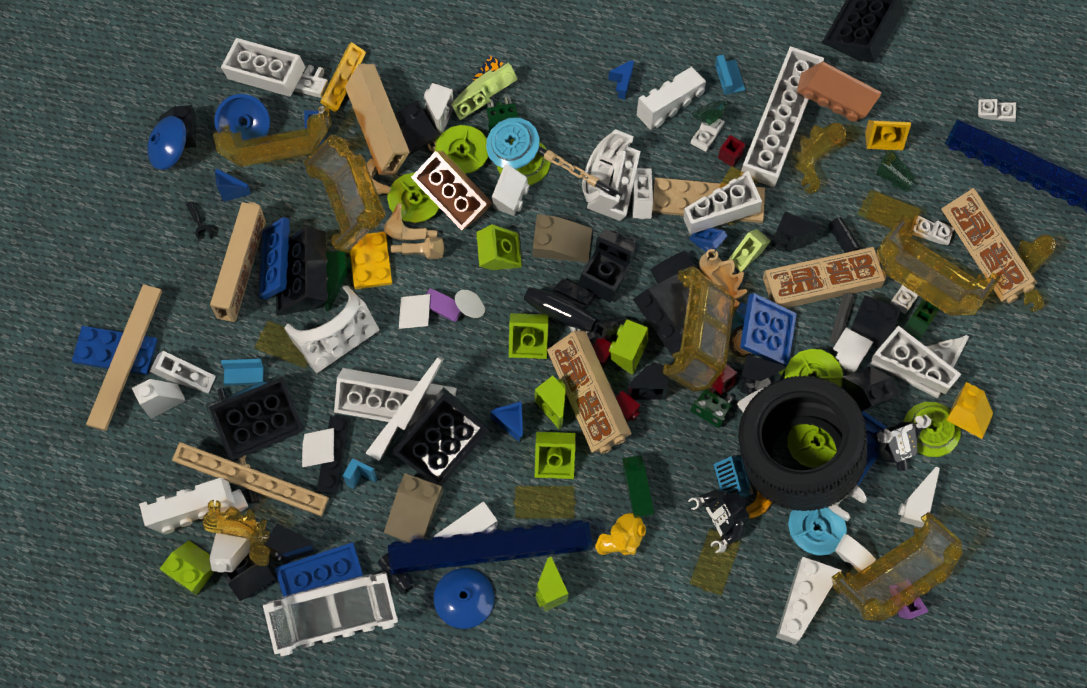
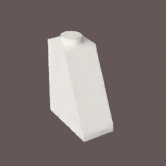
(158, 396)
(228, 552)

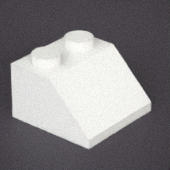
(439, 105)
(509, 191)

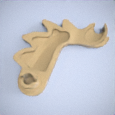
(722, 274)

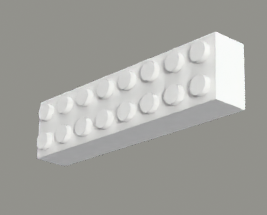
(779, 120)

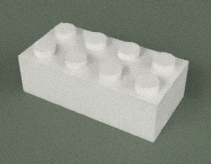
(263, 67)

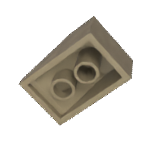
(561, 239)
(413, 508)

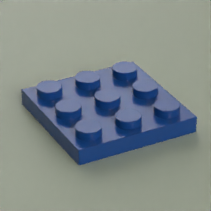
(768, 330)

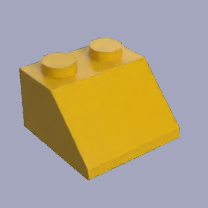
(886, 134)
(971, 410)

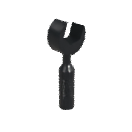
(196, 217)

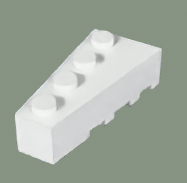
(669, 98)
(724, 205)
(913, 359)
(185, 506)
(806, 595)

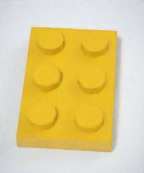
(371, 261)

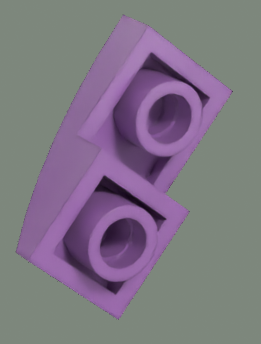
(443, 305)

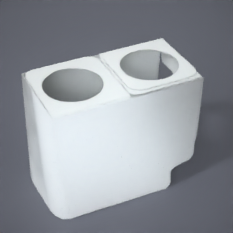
(851, 350)

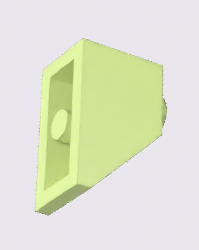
(749, 249)

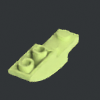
(479, 91)

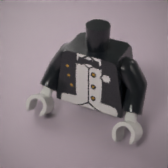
(900, 441)
(727, 514)

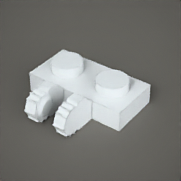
(310, 84)

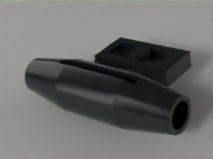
(565, 304)

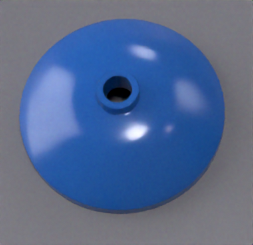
(242, 106)
(166, 142)
(464, 612)

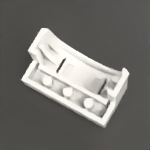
(624, 163)
(337, 336)

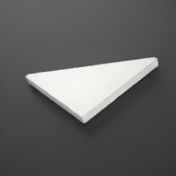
(946, 350)

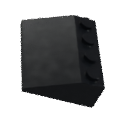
(863, 27)
(305, 272)
(665, 310)
(255, 417)
(440, 438)

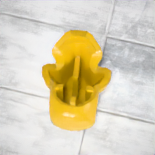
(624, 536)

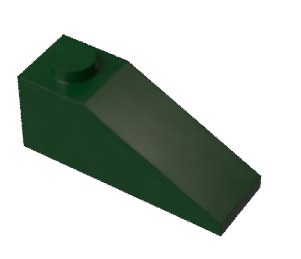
(337, 272)
(921, 319)
(637, 486)

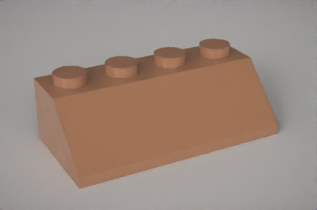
(837, 91)
(451, 190)

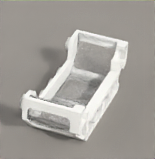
(330, 612)

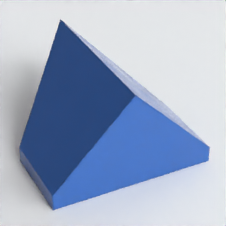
(230, 187)
(510, 419)

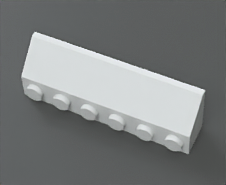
(378, 395)

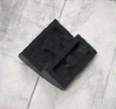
(671, 266)

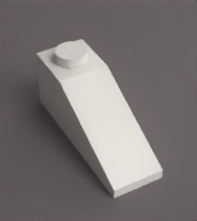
(642, 194)
(182, 372)
(919, 501)
(476, 520)

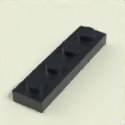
(331, 471)

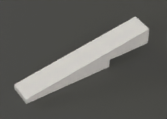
(404, 414)

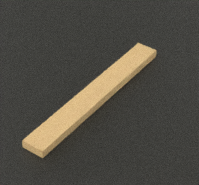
(124, 358)
(250, 479)

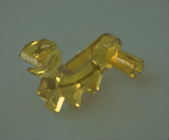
(812, 149)
(1034, 256)
(245, 526)

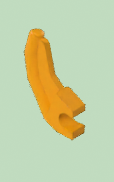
(758, 507)

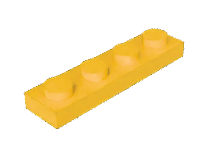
(336, 89)

